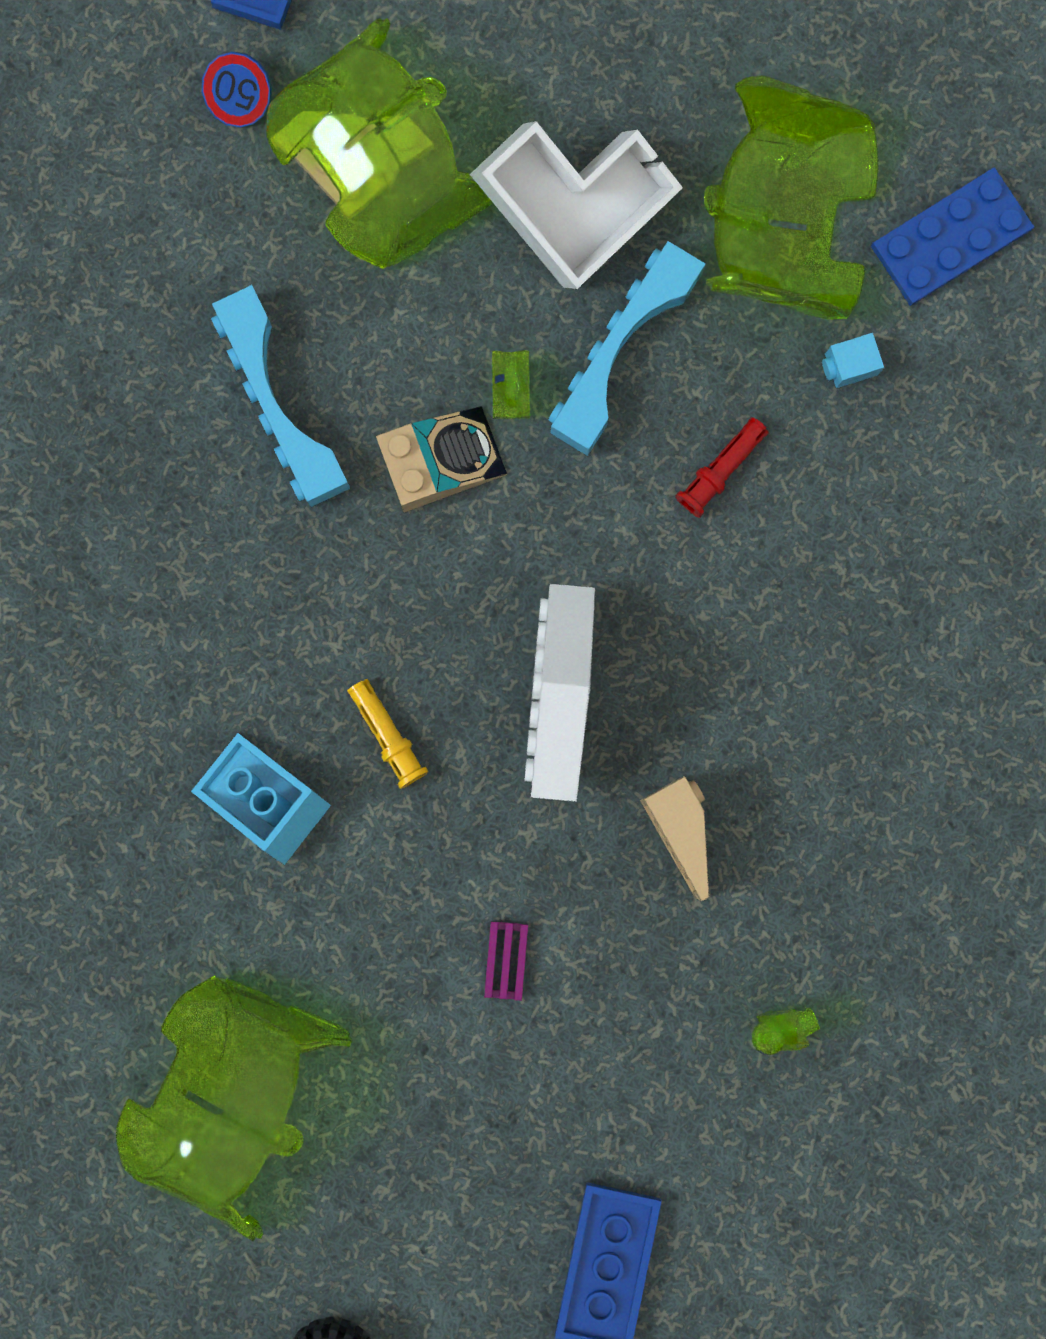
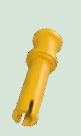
(395, 747)

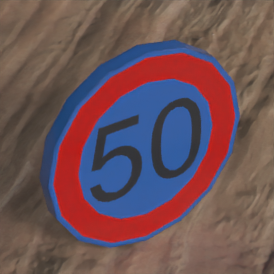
(236, 89)

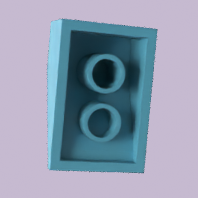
(261, 799)

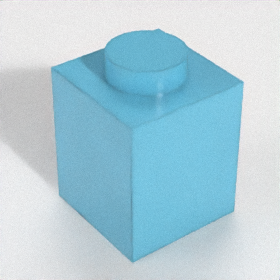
(853, 361)

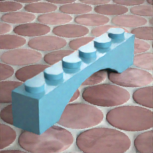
(665, 286)
(248, 330)

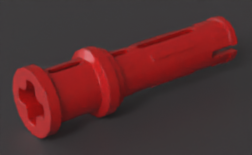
(711, 479)

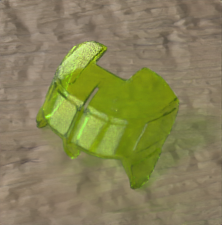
(793, 169)
(402, 176)
(241, 1057)

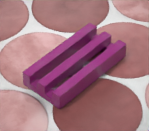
(503, 993)

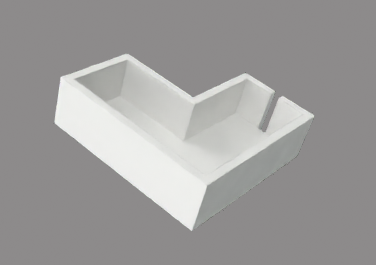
(573, 217)
(562, 691)

